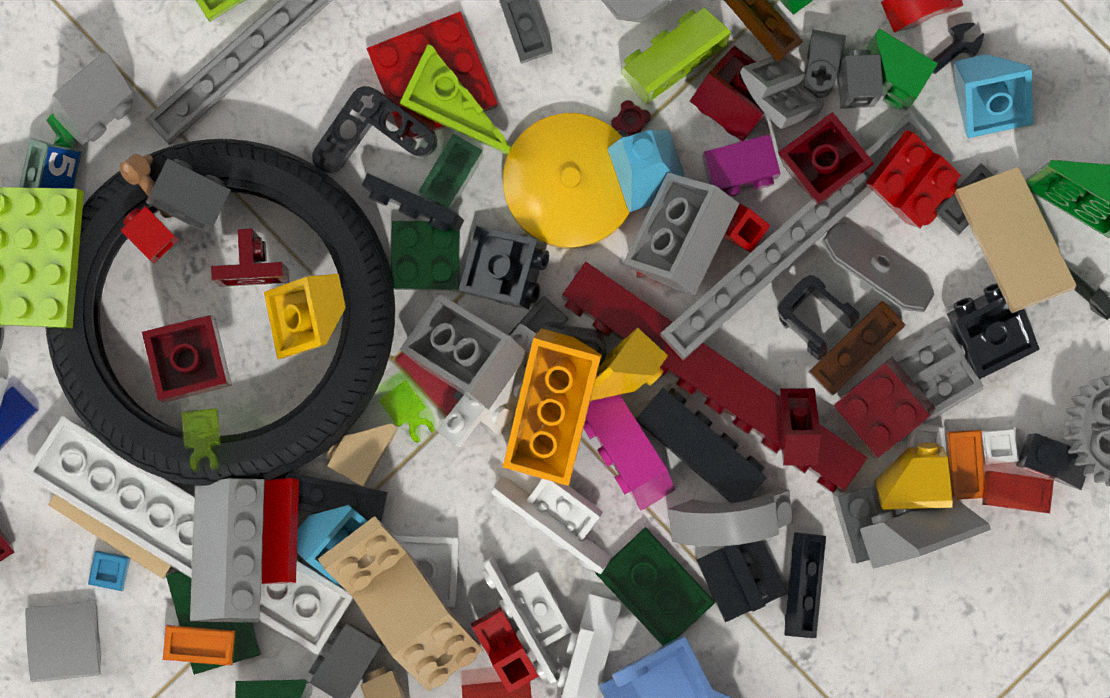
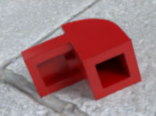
(911, 13)
(504, 650)

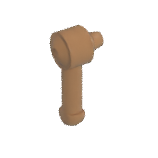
(137, 171)

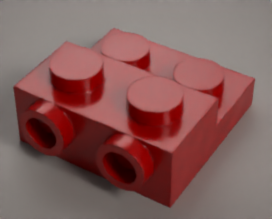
(914, 180)

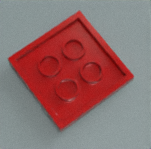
(399, 57)

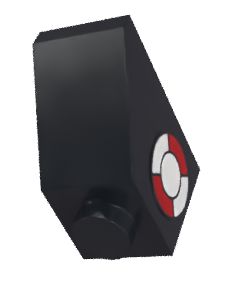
(1051, 460)

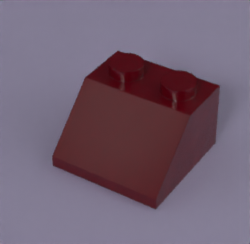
(726, 97)
(824, 159)

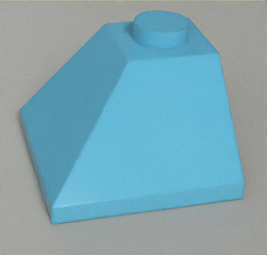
(993, 94)
(642, 165)
(323, 532)

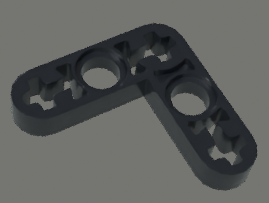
(374, 117)

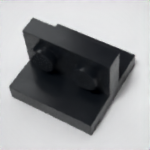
(741, 578)

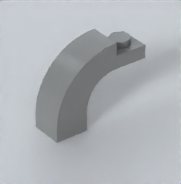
(730, 523)

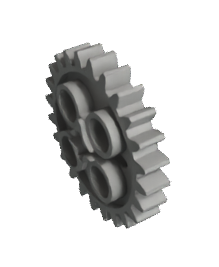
(1085, 439)

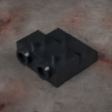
(504, 267)
(991, 332)

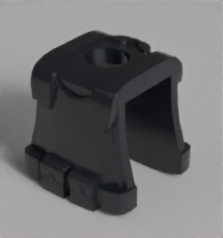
(812, 285)

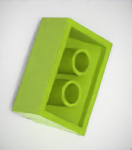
(675, 54)

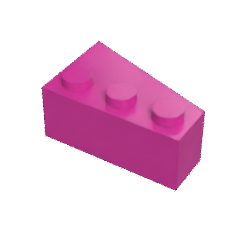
(628, 450)

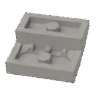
(779, 92)
(940, 371)
(62, 641)

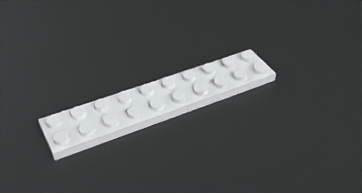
(162, 522)

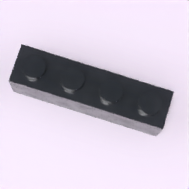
(700, 447)

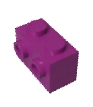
(742, 165)

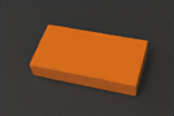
(965, 463)
(199, 645)

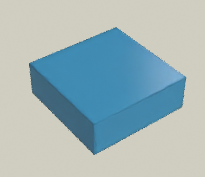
(109, 571)

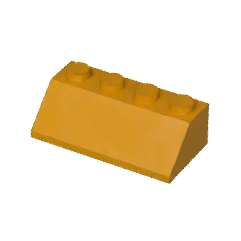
(552, 407)

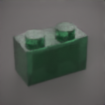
(451, 172)

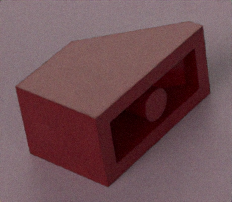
(799, 427)

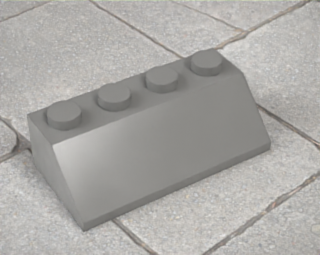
(227, 551)

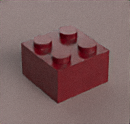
(186, 358)
(884, 407)

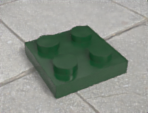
(424, 257)

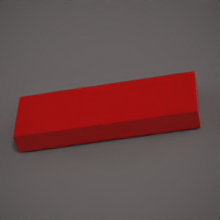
(280, 531)

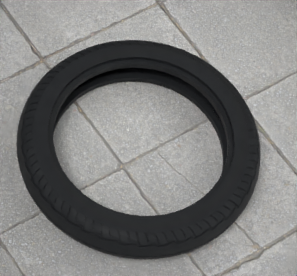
(333, 404)

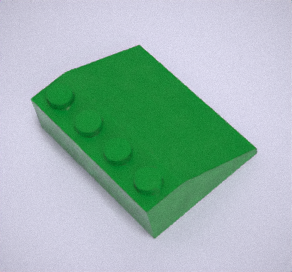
(1077, 190)

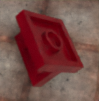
(250, 269)

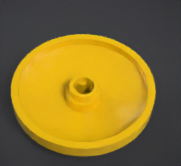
(565, 182)

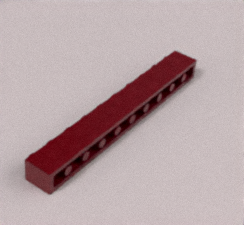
(707, 373)

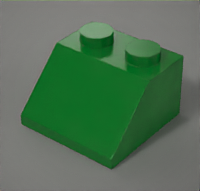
(902, 70)

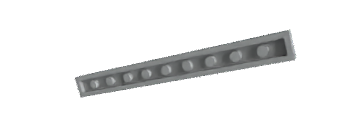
(778, 252)

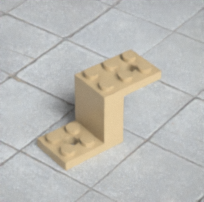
(401, 604)

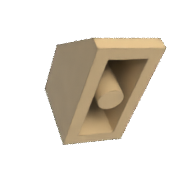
(361, 453)
(382, 685)

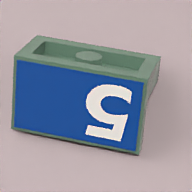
(49, 166)

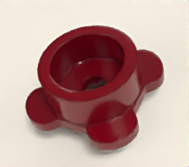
(628, 110)

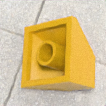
(304, 313)
(629, 366)
(916, 480)

